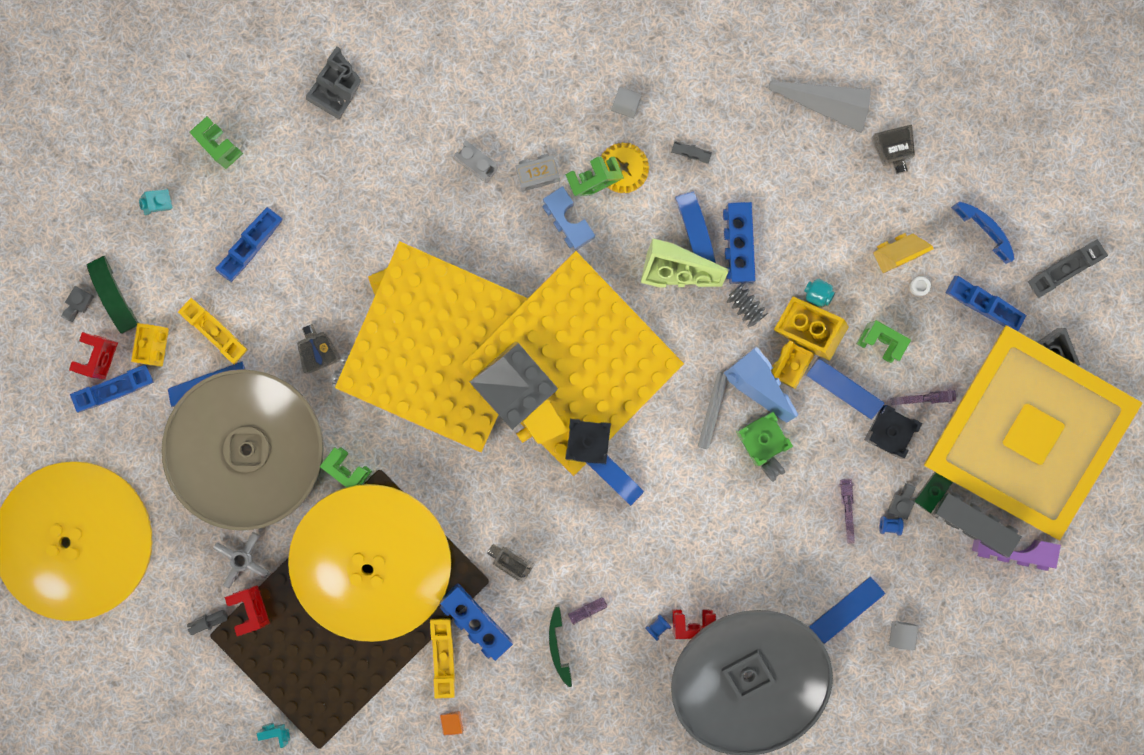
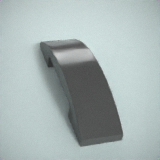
(1067, 268)

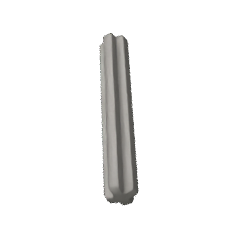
(712, 410)

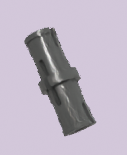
(691, 152)

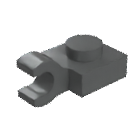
(78, 301)
(900, 504)

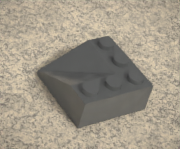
(513, 385)

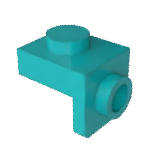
(155, 201)
(270, 731)

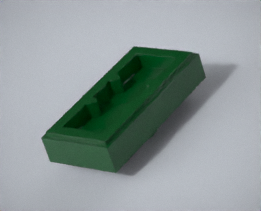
(932, 492)

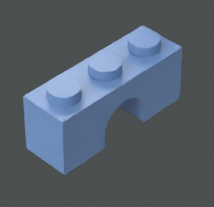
(576, 234)

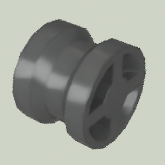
(773, 469)

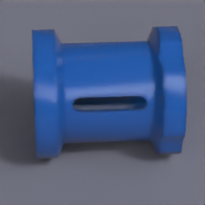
(891, 525)
(658, 627)

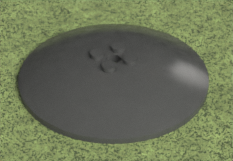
(758, 712)

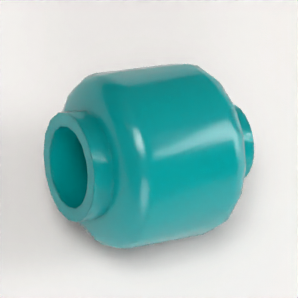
(819, 293)

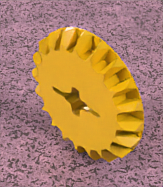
(637, 166)

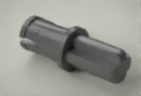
(207, 622)

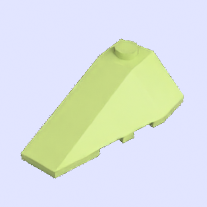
(673, 265)

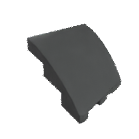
(334, 85)

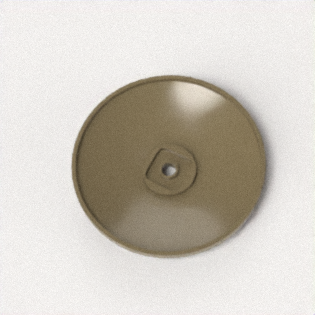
(206, 456)

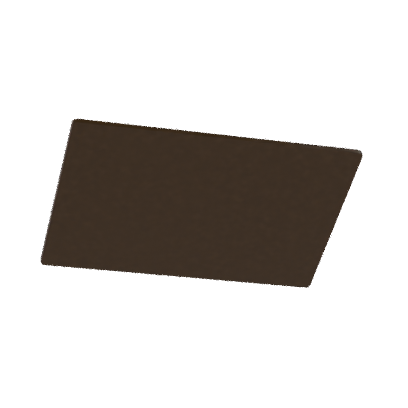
(315, 673)

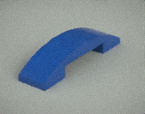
(695, 225)
(1003, 248)
(112, 389)
(618, 480)

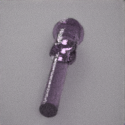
(933, 397)
(848, 499)

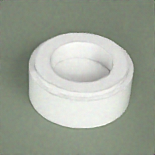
(920, 286)

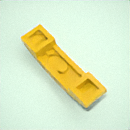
(213, 330)
(443, 658)

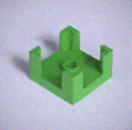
(225, 153)
(598, 182)
(897, 342)
(763, 439)
(341, 473)

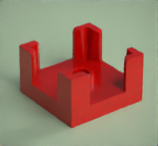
(100, 357)
(254, 607)
(683, 631)

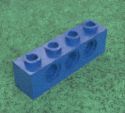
(742, 212)
(491, 649)

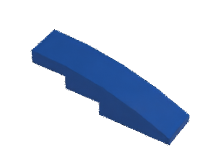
(249, 244)
(985, 303)

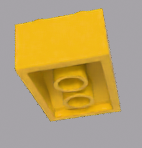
(901, 251)
(812, 328)

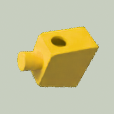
(542, 424)

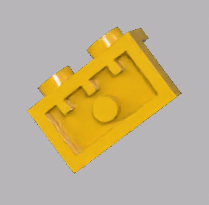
(150, 344)

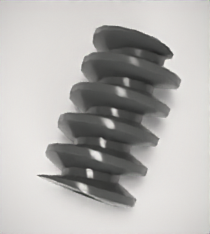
(746, 305)

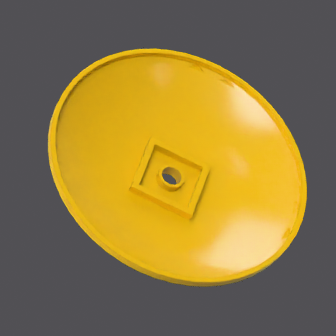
(376, 529)
(106, 533)

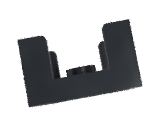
(892, 431)
(588, 442)

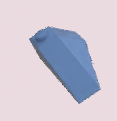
(754, 378)

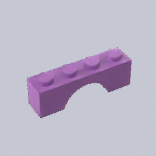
(1039, 553)

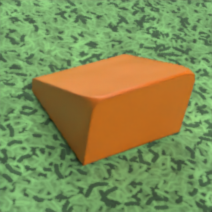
(452, 723)

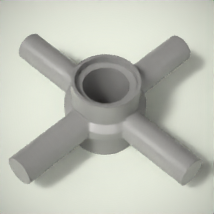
(236, 567)

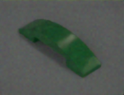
(110, 295)
(564, 669)

